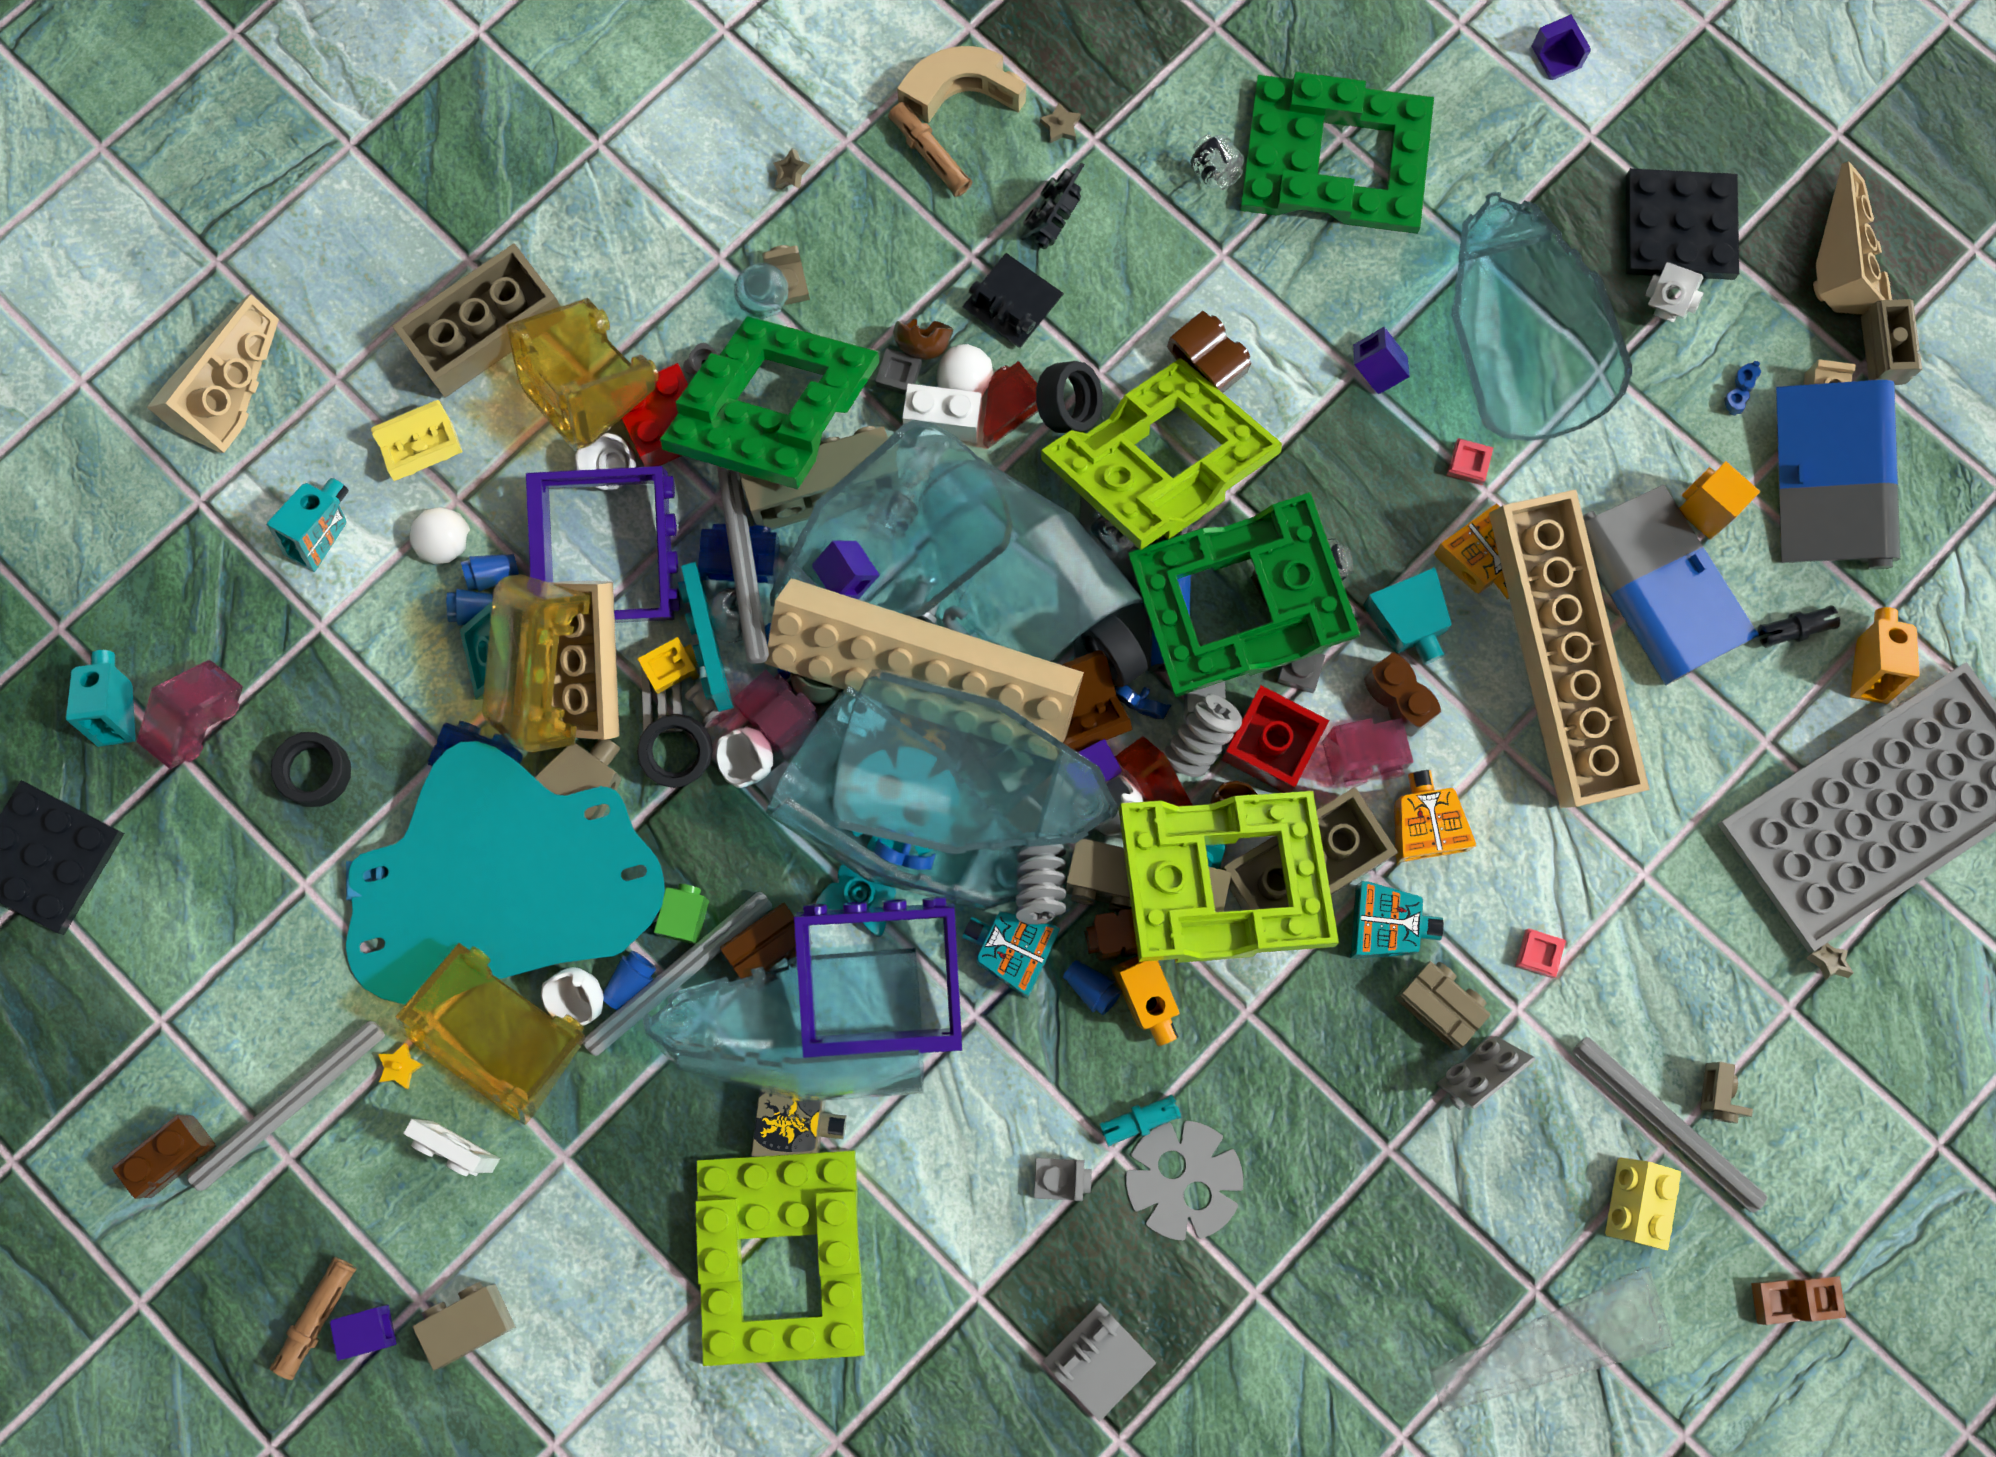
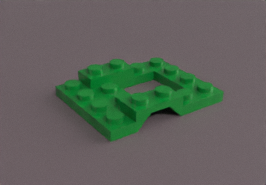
(1287, 148)
(755, 439)
(1296, 579)

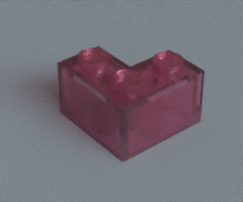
(183, 711)
(777, 712)
(1367, 750)

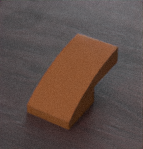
(1798, 1300)

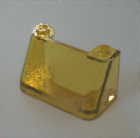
(577, 372)
(522, 661)
(490, 1033)

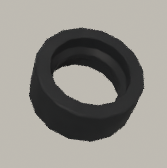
(1051, 397)
(1120, 647)
(291, 749)
(646, 756)

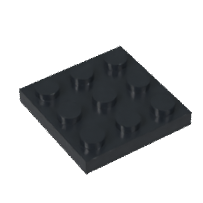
(1683, 222)
(50, 856)

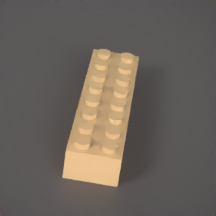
(846, 638)
(1568, 649)

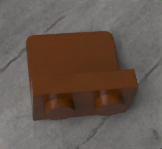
(1097, 708)

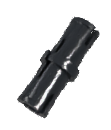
(1798, 626)

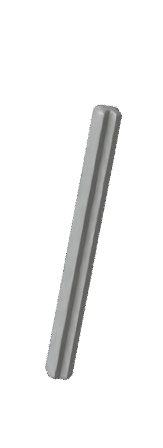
(743, 566)
(676, 974)
(285, 1106)
(1670, 1125)

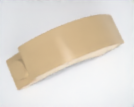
(959, 71)

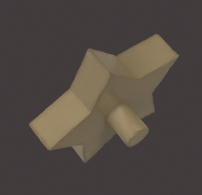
(1061, 123)
(790, 170)
(1831, 961)

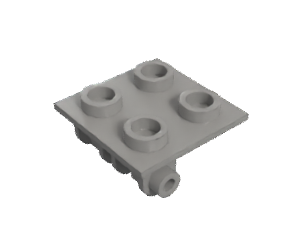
(1484, 1072)
(1099, 1362)

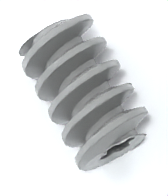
(1203, 736)
(1039, 883)

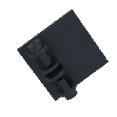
(1058, 203)
(1012, 300)

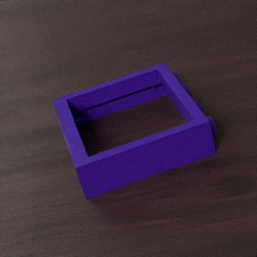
(540, 527)
(857, 912)

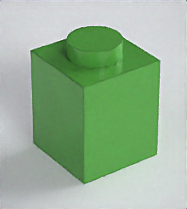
(682, 914)

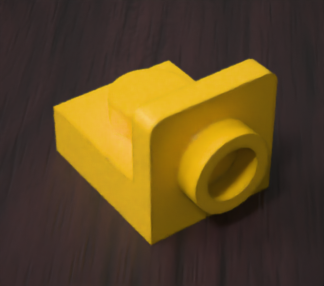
(669, 664)

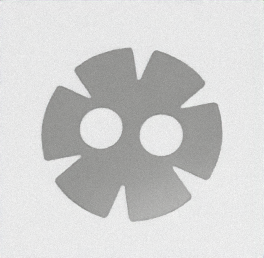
(1217, 1172)

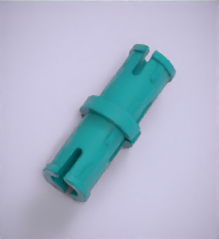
(1140, 1120)

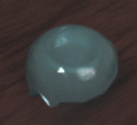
(761, 290)

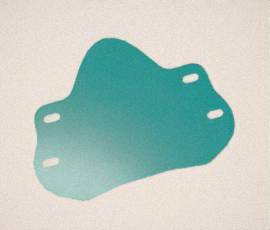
(502, 871)

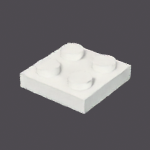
(462, 1154)

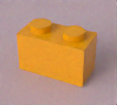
(1717, 499)

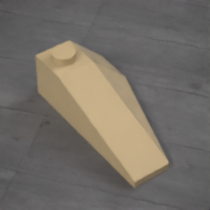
(1846, 261)
(215, 384)

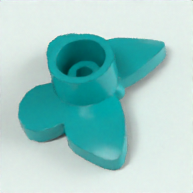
(857, 889)

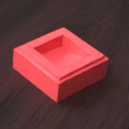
(1470, 461)
(1540, 953)

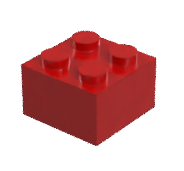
(654, 415)
(1275, 740)

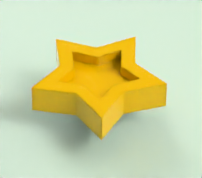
(399, 1066)

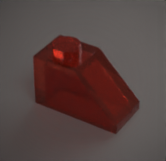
(1009, 402)
(1152, 773)

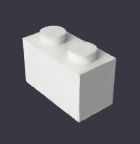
(948, 408)

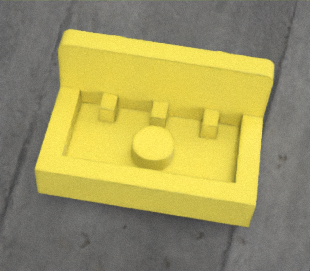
(416, 440)
(1643, 1203)

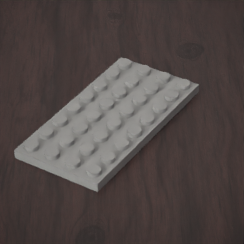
(1875, 810)

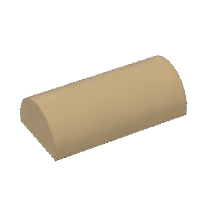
(587, 666)

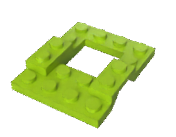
(1131, 486)
(1174, 888)
(779, 1200)

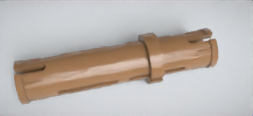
(920, 137)
(304, 1333)

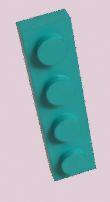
(707, 651)

